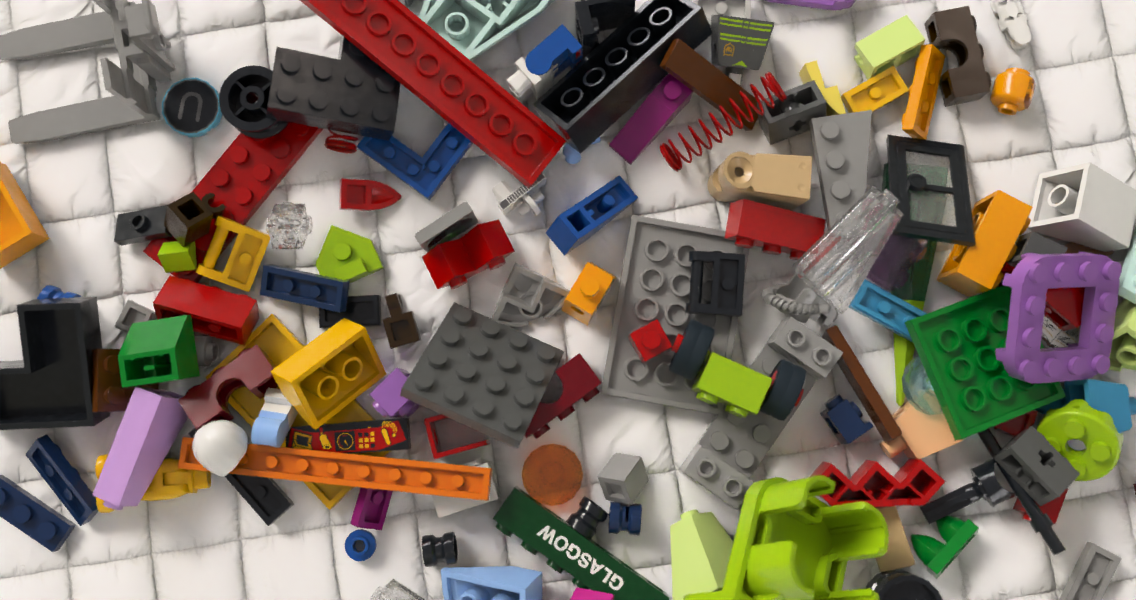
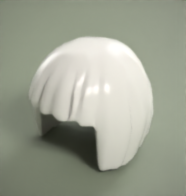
(220, 446)

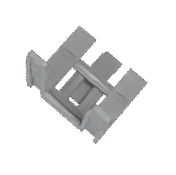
(141, 58)

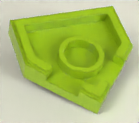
(347, 256)

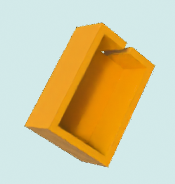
(18, 222)

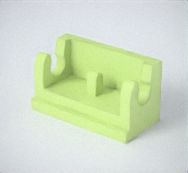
(888, 47)

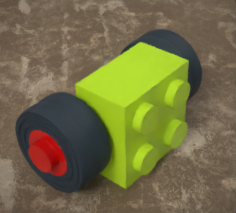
(732, 383)

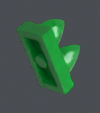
(936, 554)

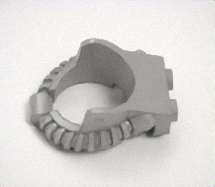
(799, 301)

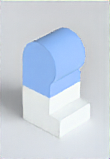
(273, 420)

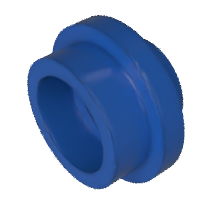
(370, 545)

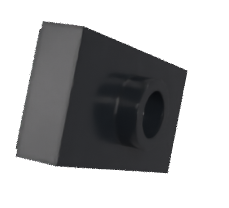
(141, 226)

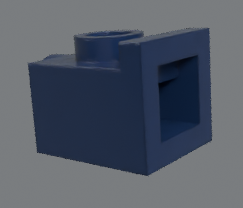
(845, 419)

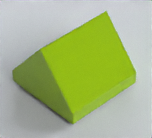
(177, 258)

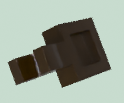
(401, 326)

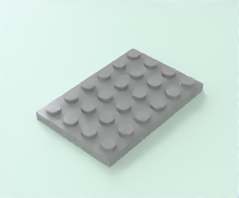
(658, 287)

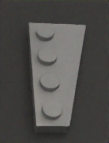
(841, 160)

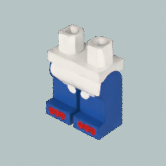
(545, 64)

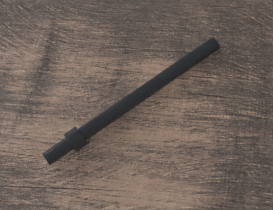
(1039, 521)

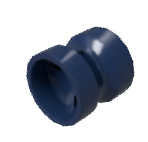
(625, 518)

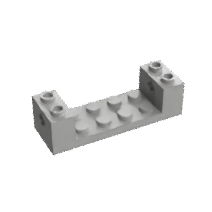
(736, 445)

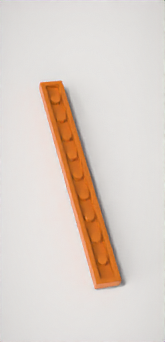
(355, 471)

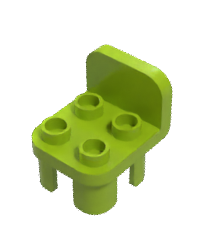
(798, 545)

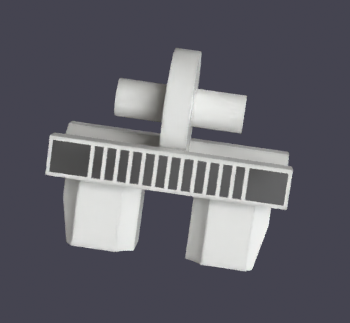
(510, 199)

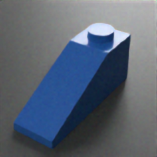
(590, 215)

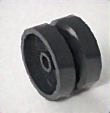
(902, 585)

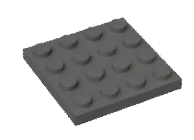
(483, 375)

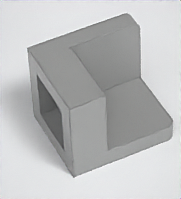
(623, 478)

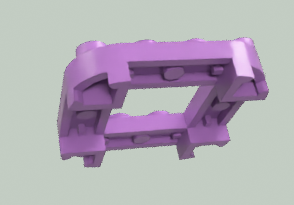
(1029, 286)

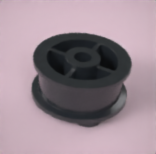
(238, 103)

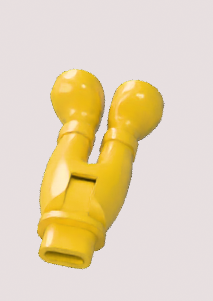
(167, 483)

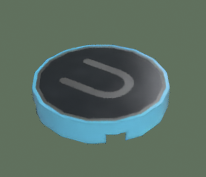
(191, 107)

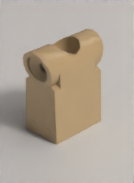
(763, 178)

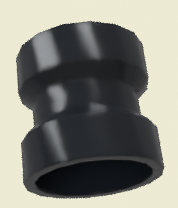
(587, 518)
(439, 549)

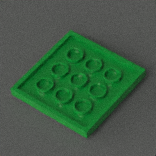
(961, 364)

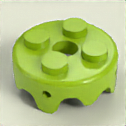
(1091, 427)

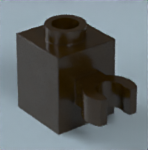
(191, 218)

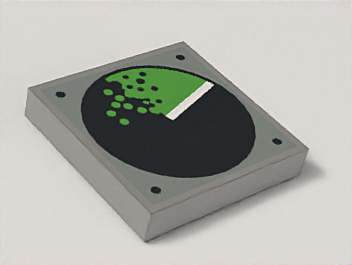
(447, 227)

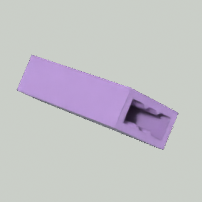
(140, 446)

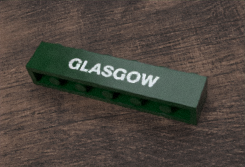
(571, 551)

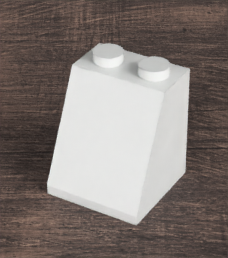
(1084, 207)

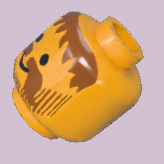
(1012, 91)

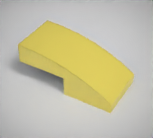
(834, 103)

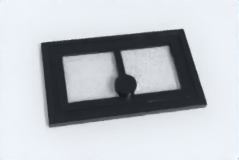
(931, 189)

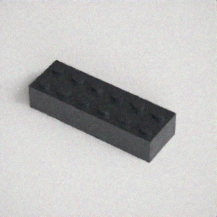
(620, 70)

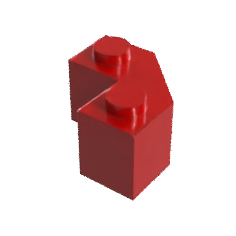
(464, 257)

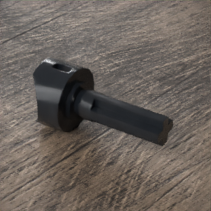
(983, 486)

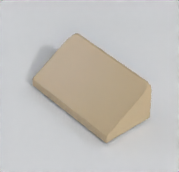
(898, 550)

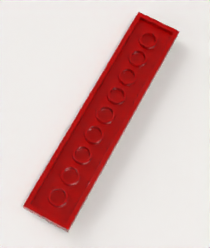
(445, 82)

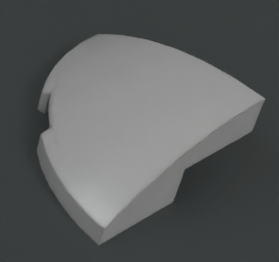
(528, 297)

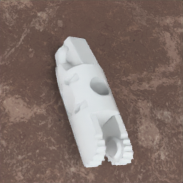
(1012, 22)

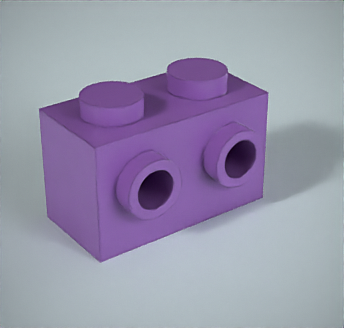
(388, 396)

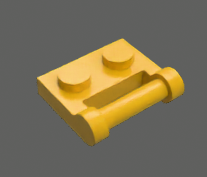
(244, 256)

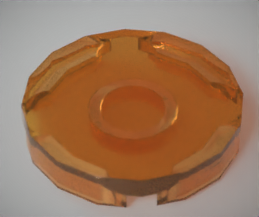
(552, 474)

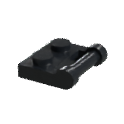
(726, 283)

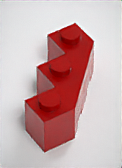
(872, 484)

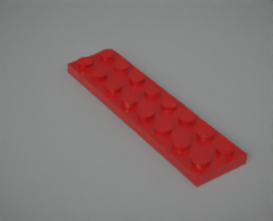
(244, 181)

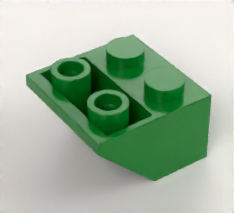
(158, 352)

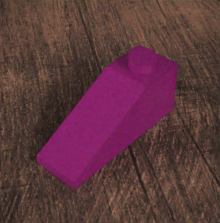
(651, 118)

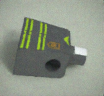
(739, 44)

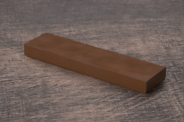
(707, 81)
(863, 386)

